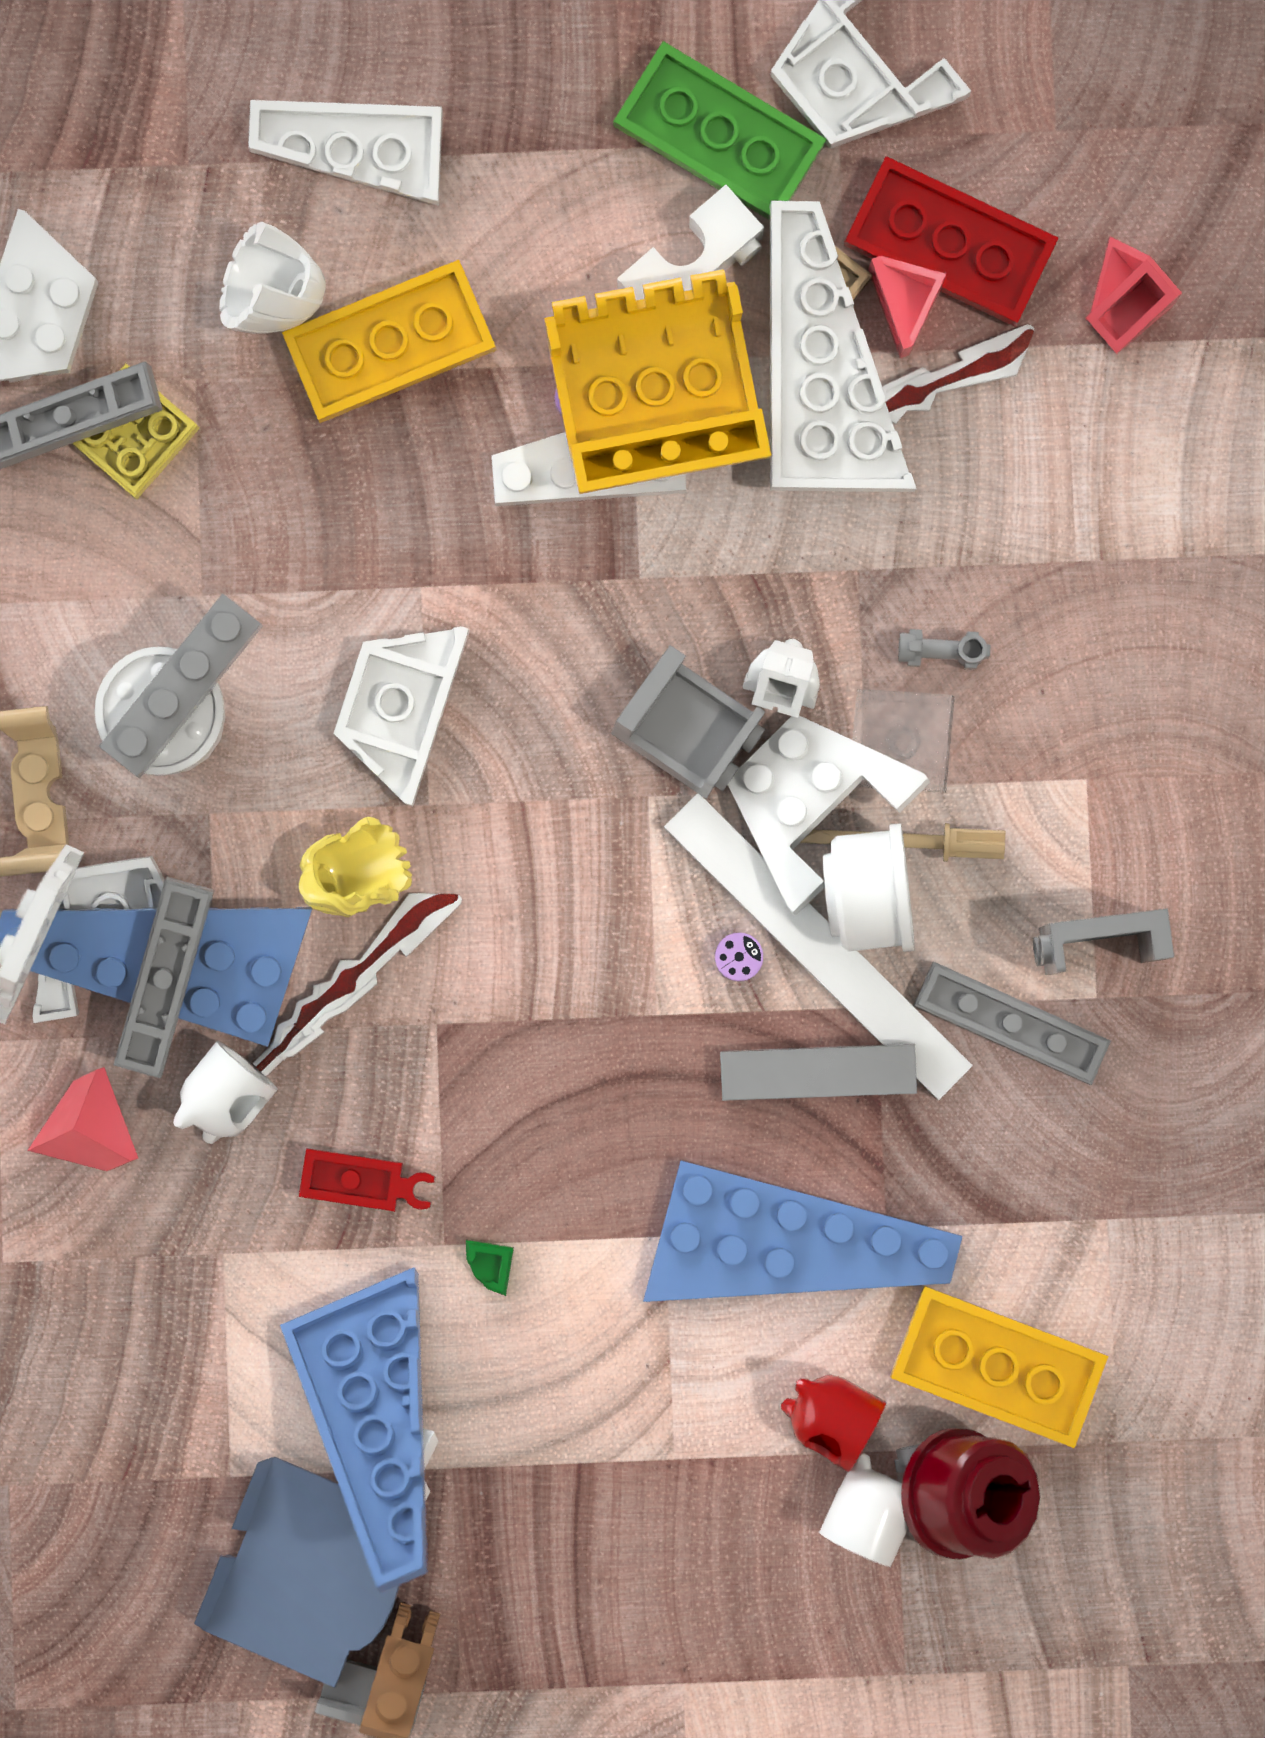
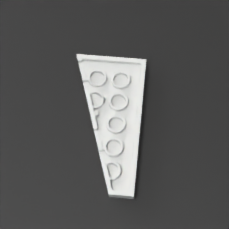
(824, 388)

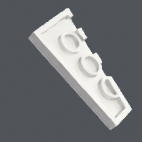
(363, 143)
(545, 475)

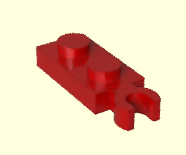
(359, 1181)

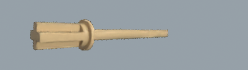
(954, 842)

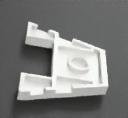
(845, 84)
(797, 783)
(115, 885)

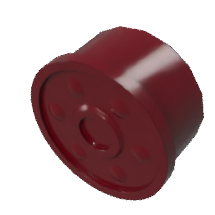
(969, 1495)

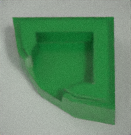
(490, 1264)

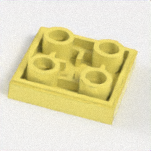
(142, 448)

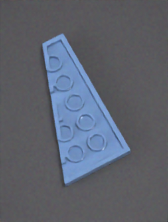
(235, 975)
(761, 1239)
(366, 1397)

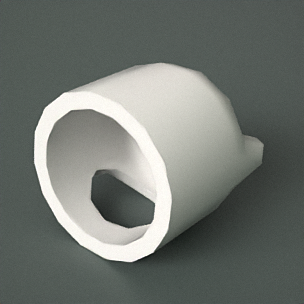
(222, 1094)
(867, 1514)

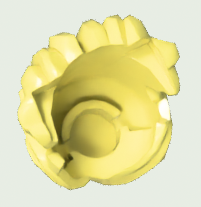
(354, 870)

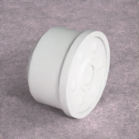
(127, 682)
(869, 891)

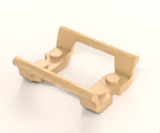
(32, 775)

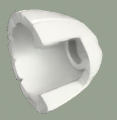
(270, 283)

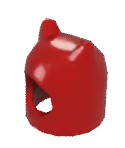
(833, 1417)

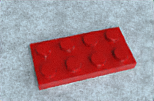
(983, 251)

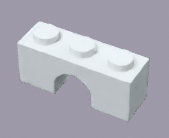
(727, 234)

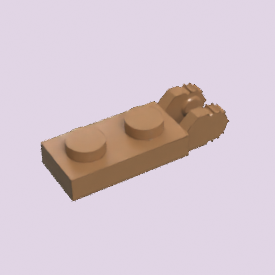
(399, 1679)

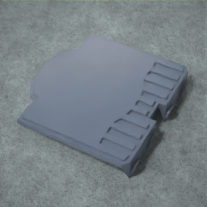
(299, 1577)

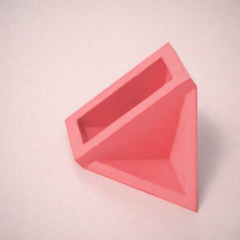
(1129, 295)
(905, 297)
(87, 1126)

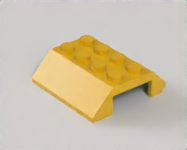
(655, 382)

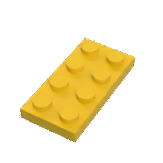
(389, 341)
(999, 1366)

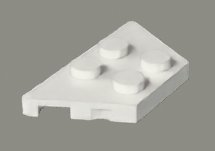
(41, 303)
(399, 704)
(38, 912)

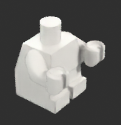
(784, 678)

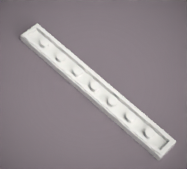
(810, 942)

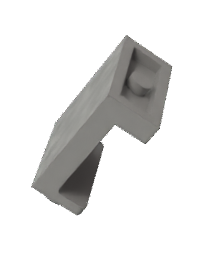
(688, 725)
(1150, 927)

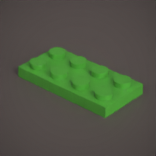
(718, 130)

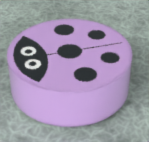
(739, 956)

